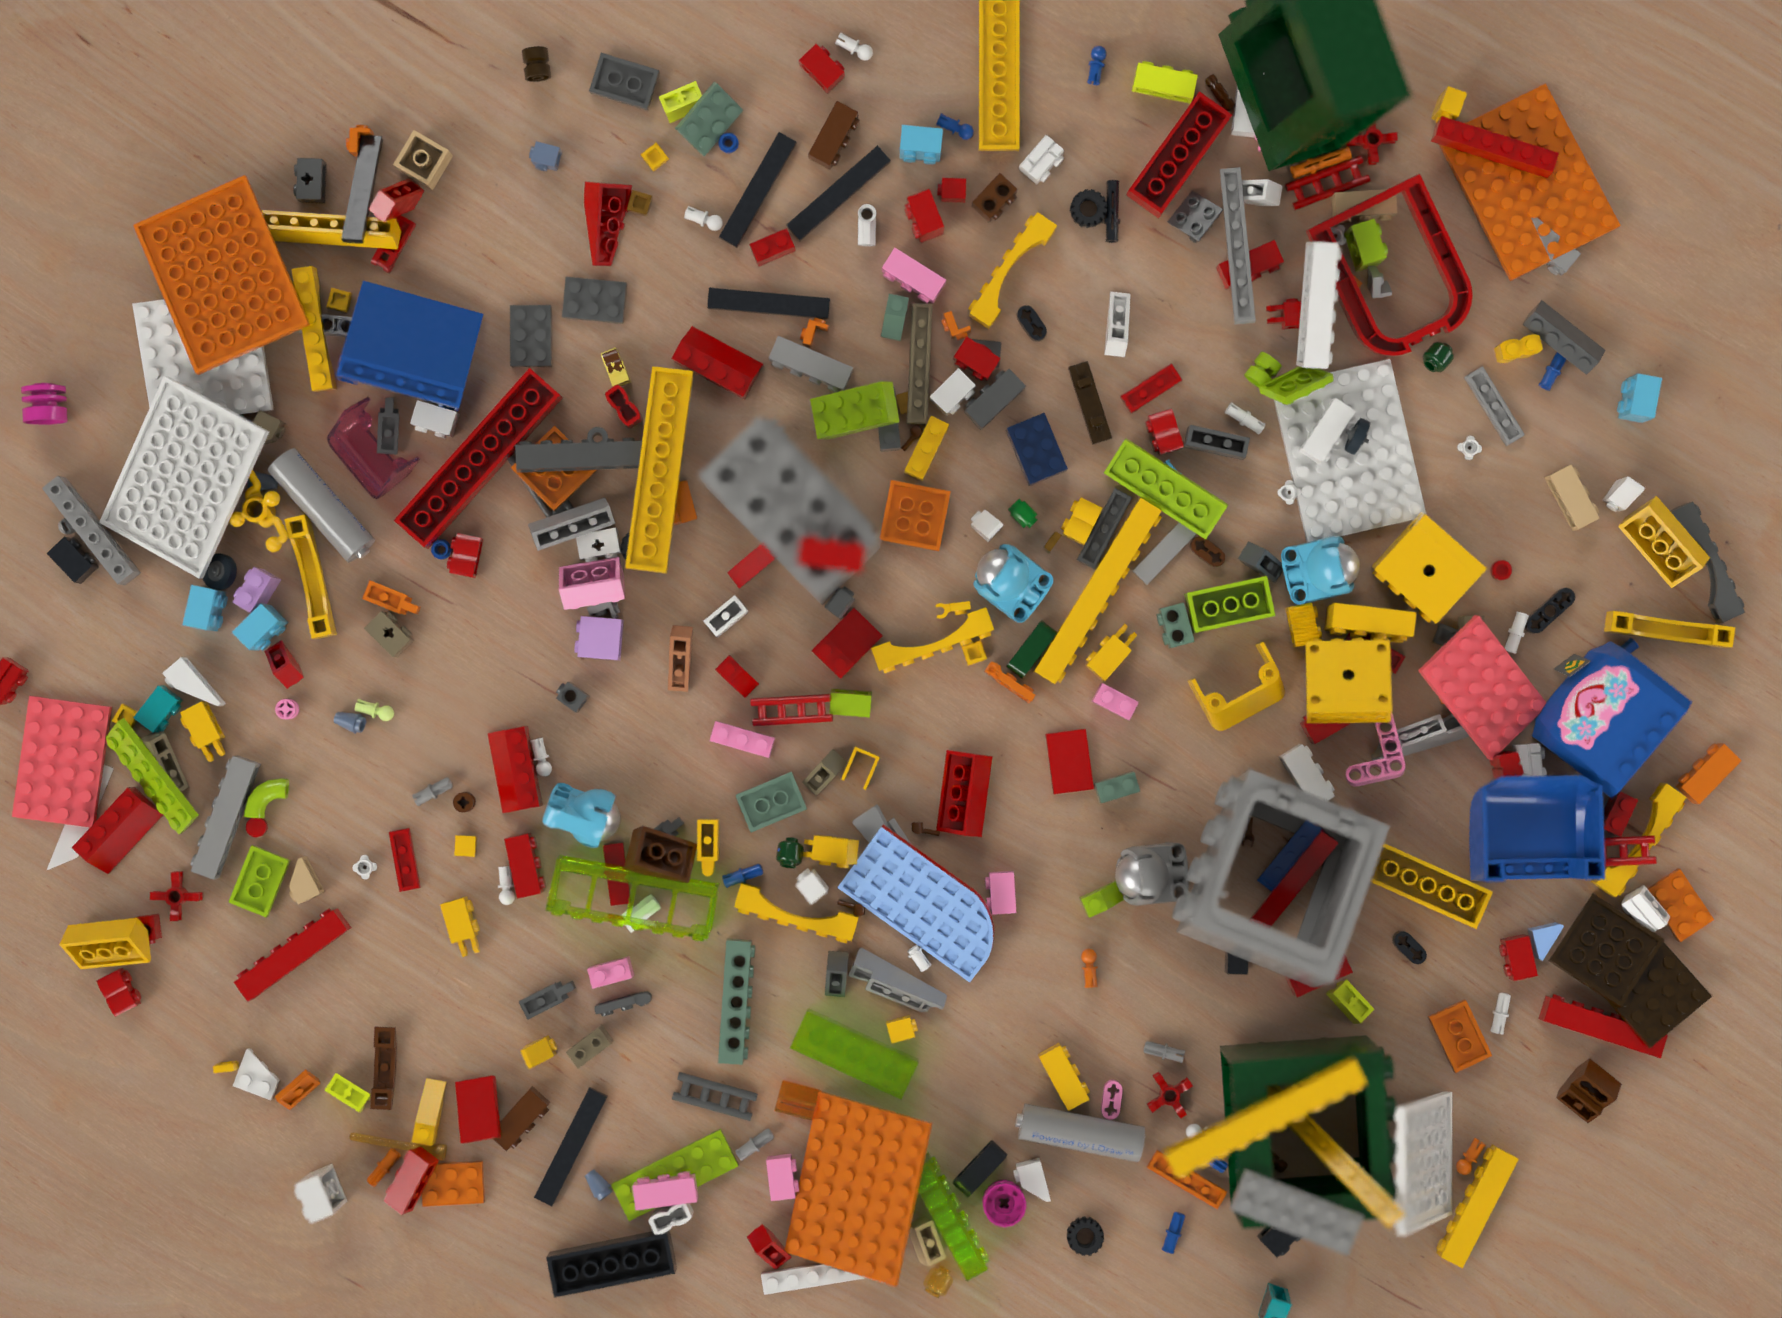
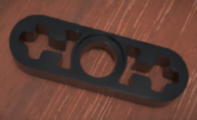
(1564, 604)

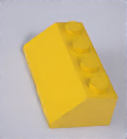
(107, 943)

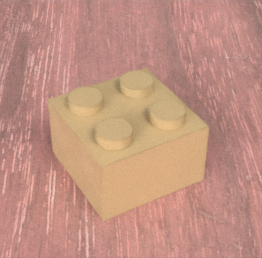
(423, 160)

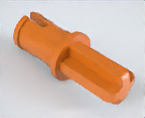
(383, 1167)

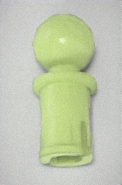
(385, 712)

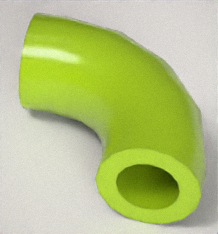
(264, 794)

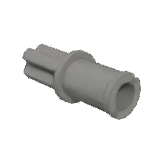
(432, 791)
(1164, 1051)
(754, 1144)

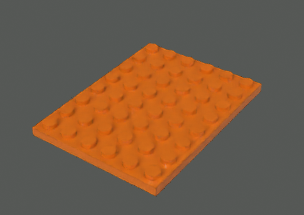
(1508, 197)
(221, 275)
(858, 1188)

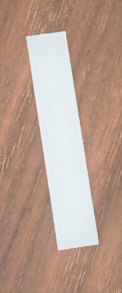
(72, 833)

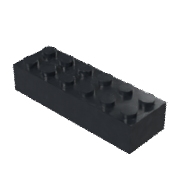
(611, 1263)

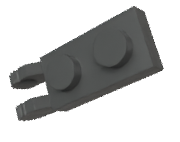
(625, 1003)

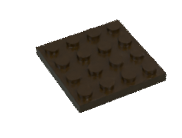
(1606, 950)
(1662, 997)

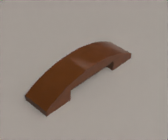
(384, 1068)

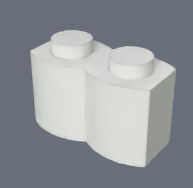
(666, 1217)

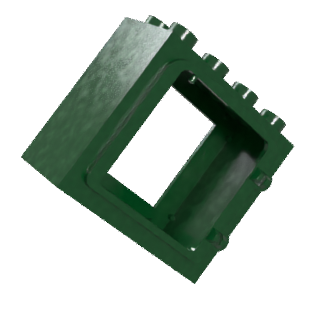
(1323, 77)
(1253, 1066)

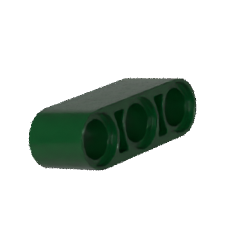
(1031, 649)

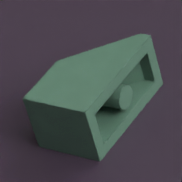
(894, 317)

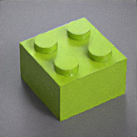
(1366, 244)

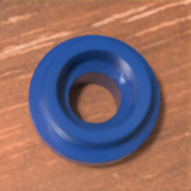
(725, 137)
(435, 546)

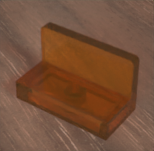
(797, 1100)

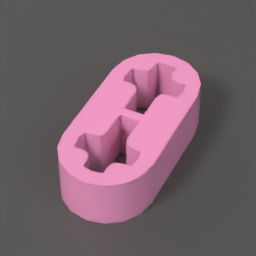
(1116, 1099)

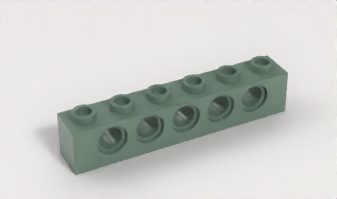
(727, 1053)

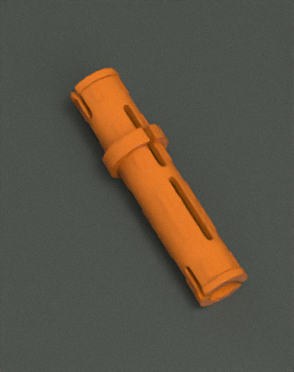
(1300, 169)

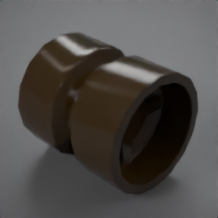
(536, 60)

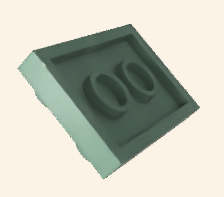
(709, 119)
(771, 802)

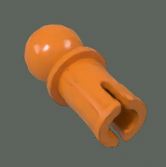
(1089, 957)
(1464, 1165)

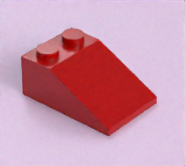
(847, 643)

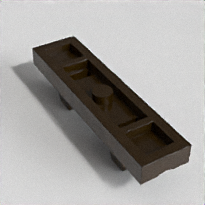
(1090, 403)

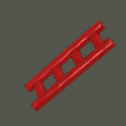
(1339, 185)
(800, 700)
(1623, 843)

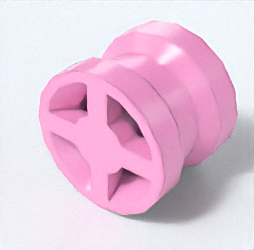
(282, 709)

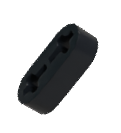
(1035, 320)
(1406, 950)

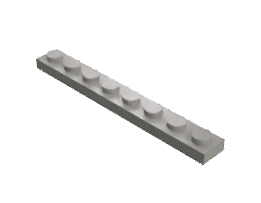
(1237, 246)

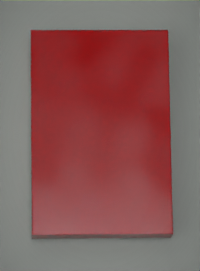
(1069, 761)
(478, 1109)

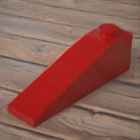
(605, 211)

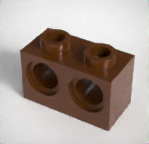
(991, 195)

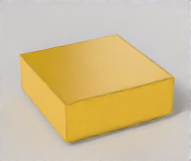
(654, 156)
(339, 300)
(974, 652)
(127, 713)
(465, 845)
(228, 1066)

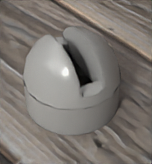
(62, 529)

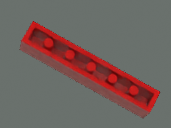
(1494, 147)
(291, 955)
(1595, 1024)

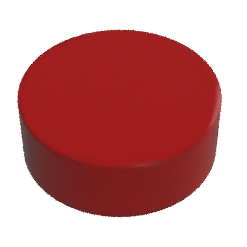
(1501, 570)
(256, 827)

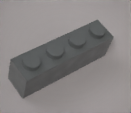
(1564, 337)

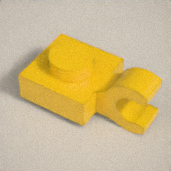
(959, 608)

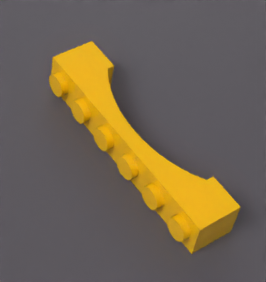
(1038, 232)
(317, 355)
(318, 606)
(1669, 630)
(889, 656)
(1665, 804)
(752, 900)

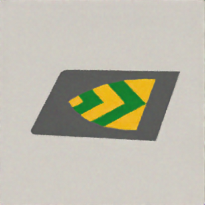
(1572, 665)

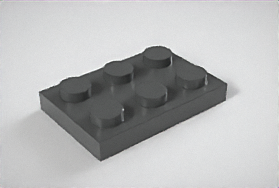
(624, 81)
(594, 300)
(530, 335)

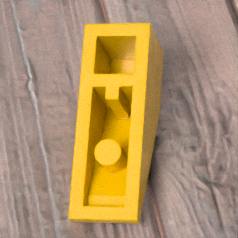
(429, 1112)

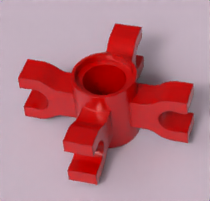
(1373, 156)
(176, 906)
(1182, 1086)

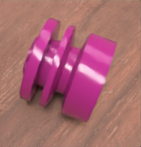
(44, 404)
(1004, 1215)

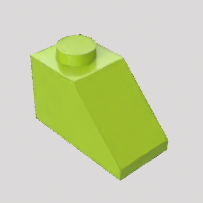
(1101, 899)

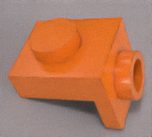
(354, 139)
(950, 325)
(808, 333)

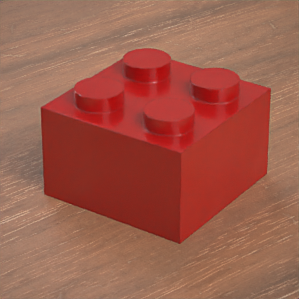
(925, 216)

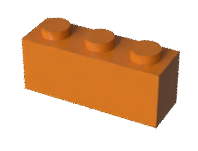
(1707, 773)

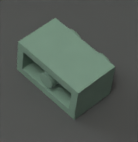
(1117, 787)

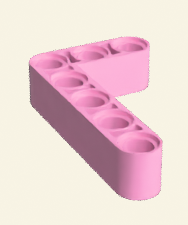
(1384, 764)

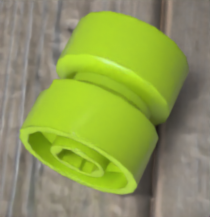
(1264, 368)

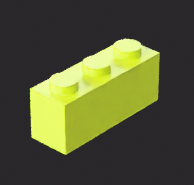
(1164, 82)

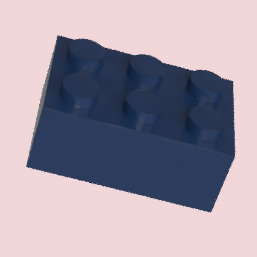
(1036, 449)

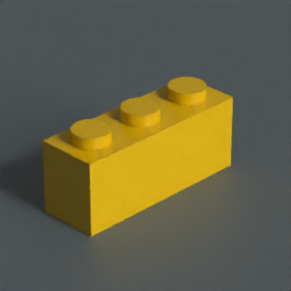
(926, 448)
(1064, 1076)

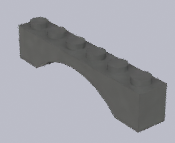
(1723, 598)

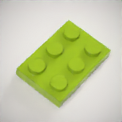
(1295, 384)
(259, 881)

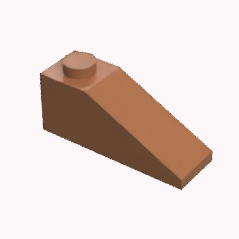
(680, 658)

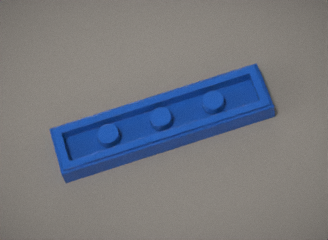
(1289, 854)

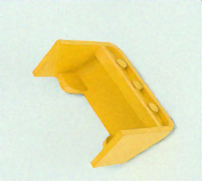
(1225, 715)

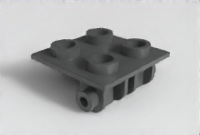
(1195, 216)

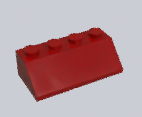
(717, 362)
(515, 769)
(964, 793)
(117, 830)

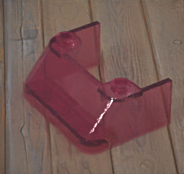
(358, 451)

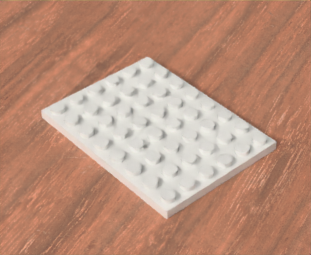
(183, 477)
(1359, 489)

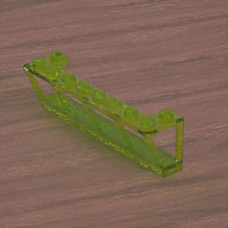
(618, 873)

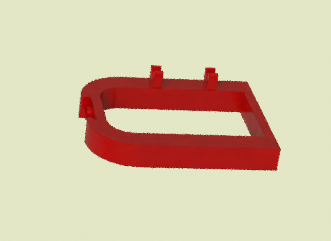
(1441, 251)

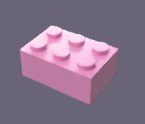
(591, 583)

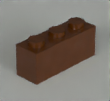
(834, 135)
(521, 1118)

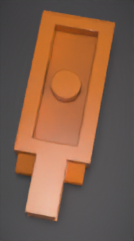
(389, 598)
(1009, 682)

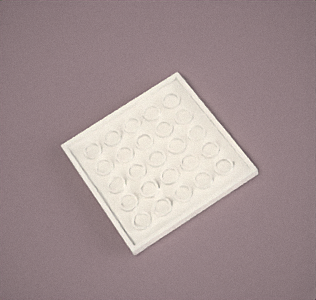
(236, 385)
(1424, 1161)

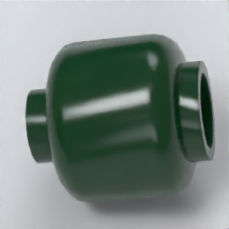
(1438, 357)
(789, 853)

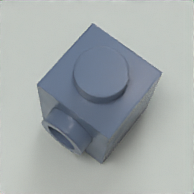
(545, 156)

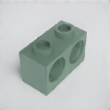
(1181, 624)

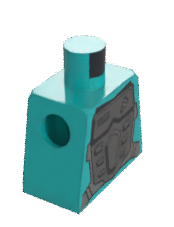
(1275, 1302)

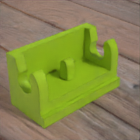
(850, 703)

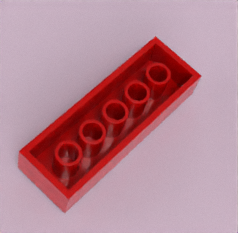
(1179, 154)

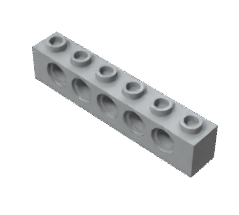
(91, 531)

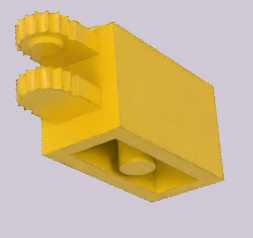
(1110, 654)
(203, 729)
(708, 844)
(833, 850)
(461, 923)

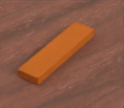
(1193, 1183)

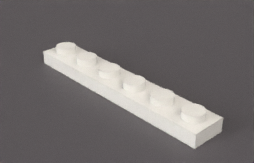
(804, 1277)

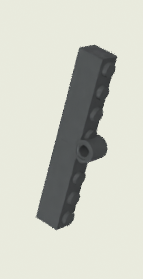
(578, 456)

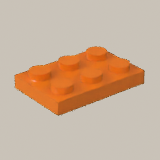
(1682, 904)
(1460, 1036)
(455, 1184)

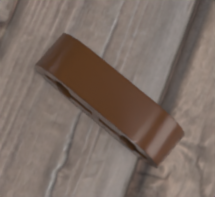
(1210, 548)

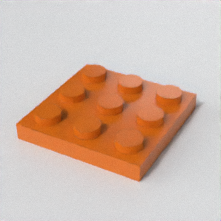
(554, 486)
(915, 515)

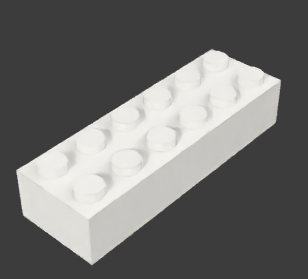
(1317, 305)

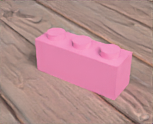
(913, 276)
(742, 739)
(665, 1191)

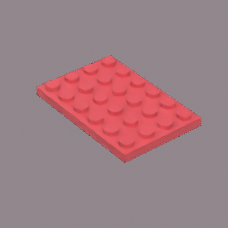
(1483, 687)
(61, 761)

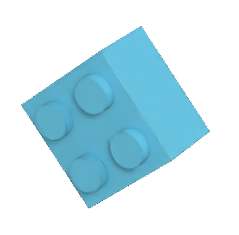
(920, 144)
(1639, 398)
(205, 608)
(260, 627)

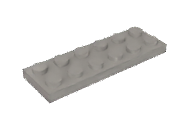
(1296, 1212)

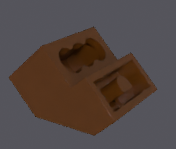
(1589, 1090)

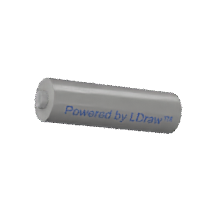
(321, 505)
(1081, 1132)

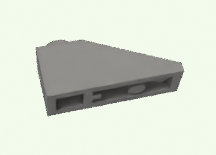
(1562, 263)

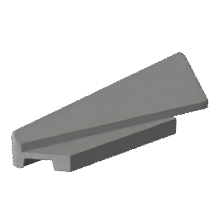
(1425, 735)
(872, 821)
(895, 983)

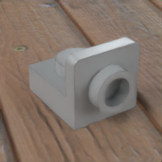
(1376, 285)
(601, 608)

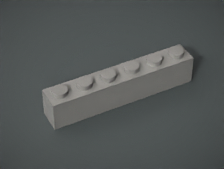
(225, 817)

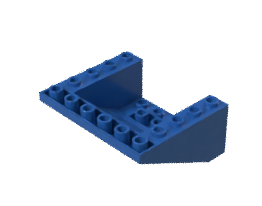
(409, 345)

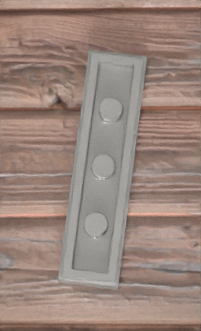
(1494, 406)
(1163, 553)

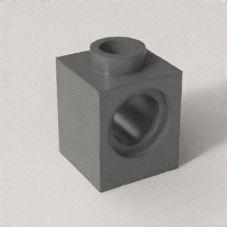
(581, 696)

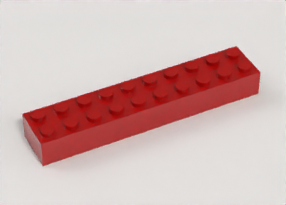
(478, 459)

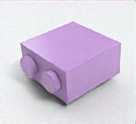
(257, 589)
(599, 638)

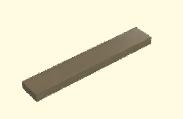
(919, 363)

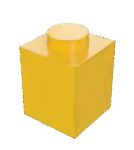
(901, 1028)

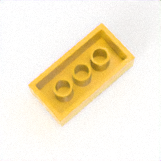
(1664, 542)
(1369, 621)

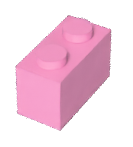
(1115, 701)
(1002, 892)
(610, 972)
(781, 1177)

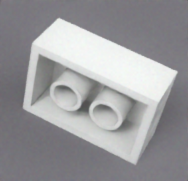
(320, 1193)

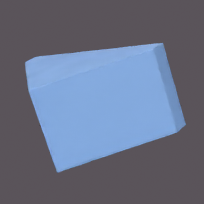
(1543, 938)

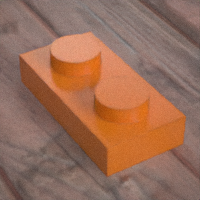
(297, 1089)

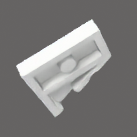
(255, 1077)

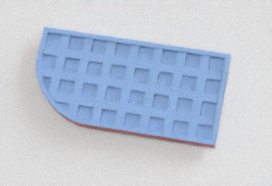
(922, 902)

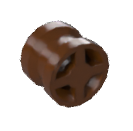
(468, 802)

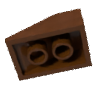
(660, 855)

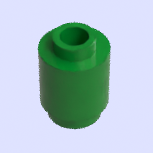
(1023, 514)

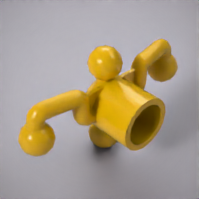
(266, 518)

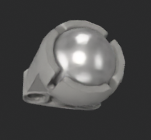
(1152, 873)

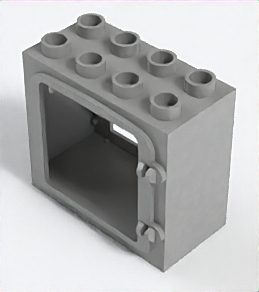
(784, 499)
(1336, 898)

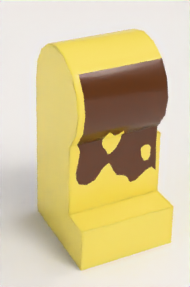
(615, 367)

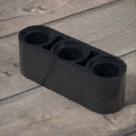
(979, 1168)

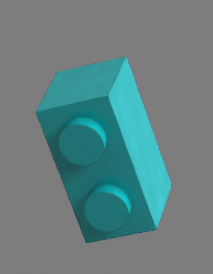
(158, 709)

